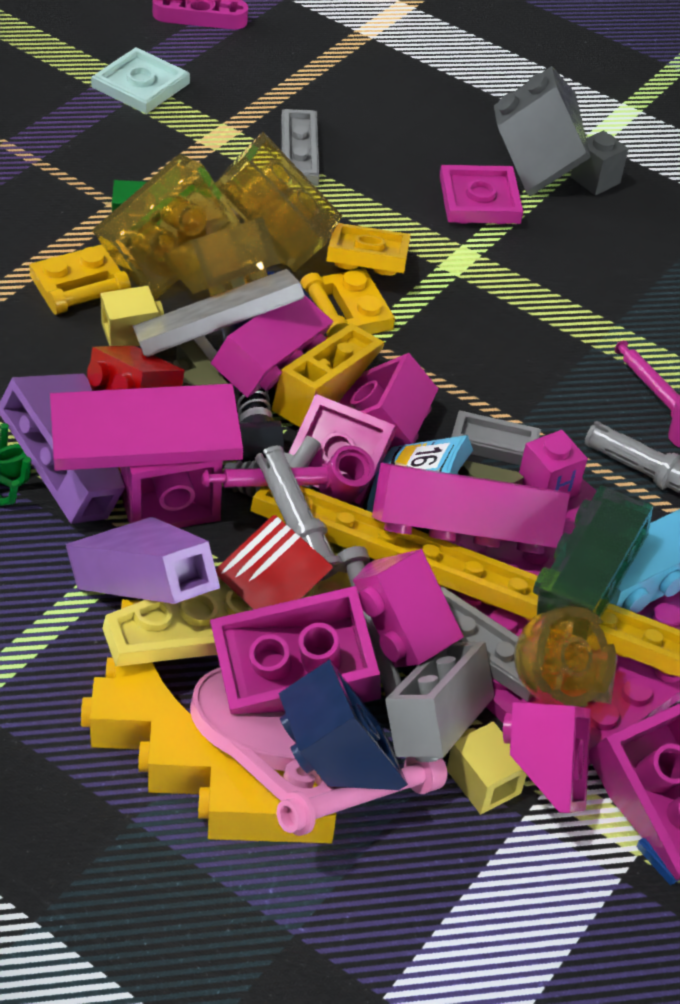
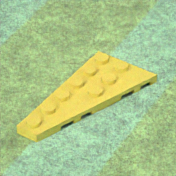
(183, 630)

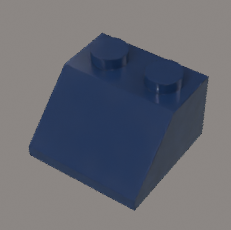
(338, 733)

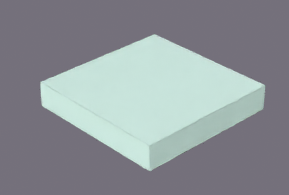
(140, 80)

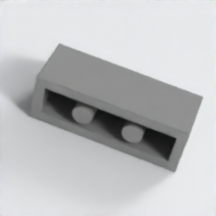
(440, 701)

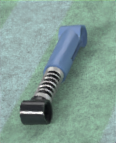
(255, 420)

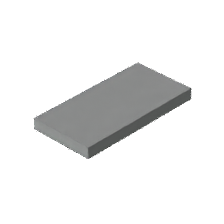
(218, 312)

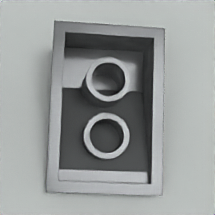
(542, 129)

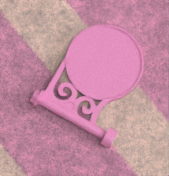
(264, 746)

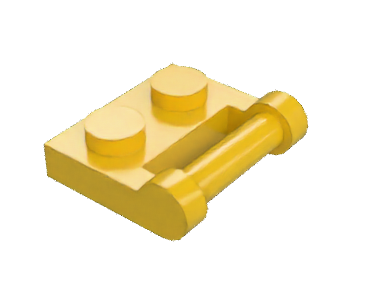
(77, 277)
(356, 298)

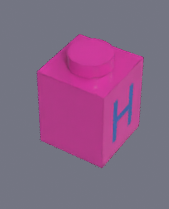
(553, 463)

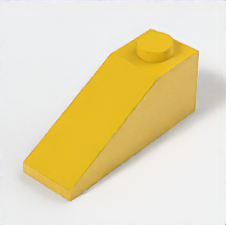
(324, 371)

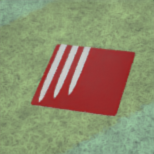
(273, 566)

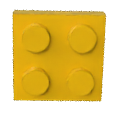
(368, 248)

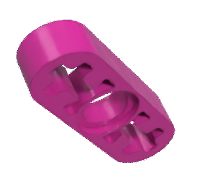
(206, 13)

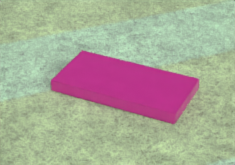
(145, 427)

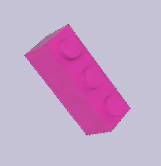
(269, 342)

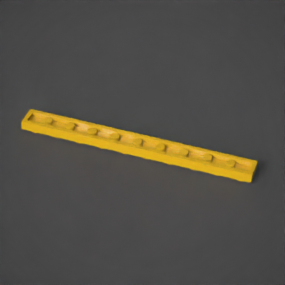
(479, 576)

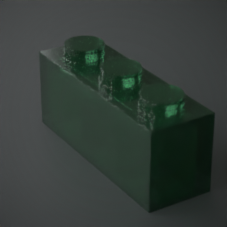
(595, 554)

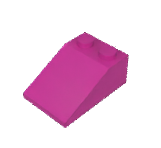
(283, 642)
(643, 780)

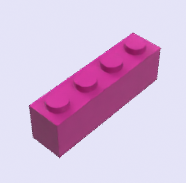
(469, 506)

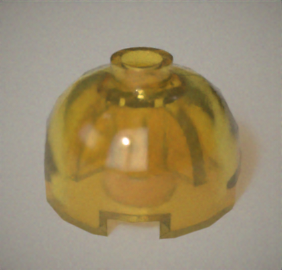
(564, 657)

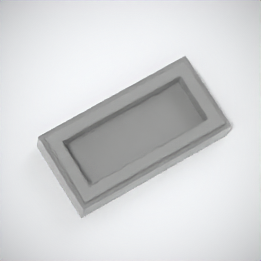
(495, 437)

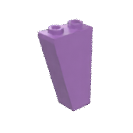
(26, 408)
(144, 562)

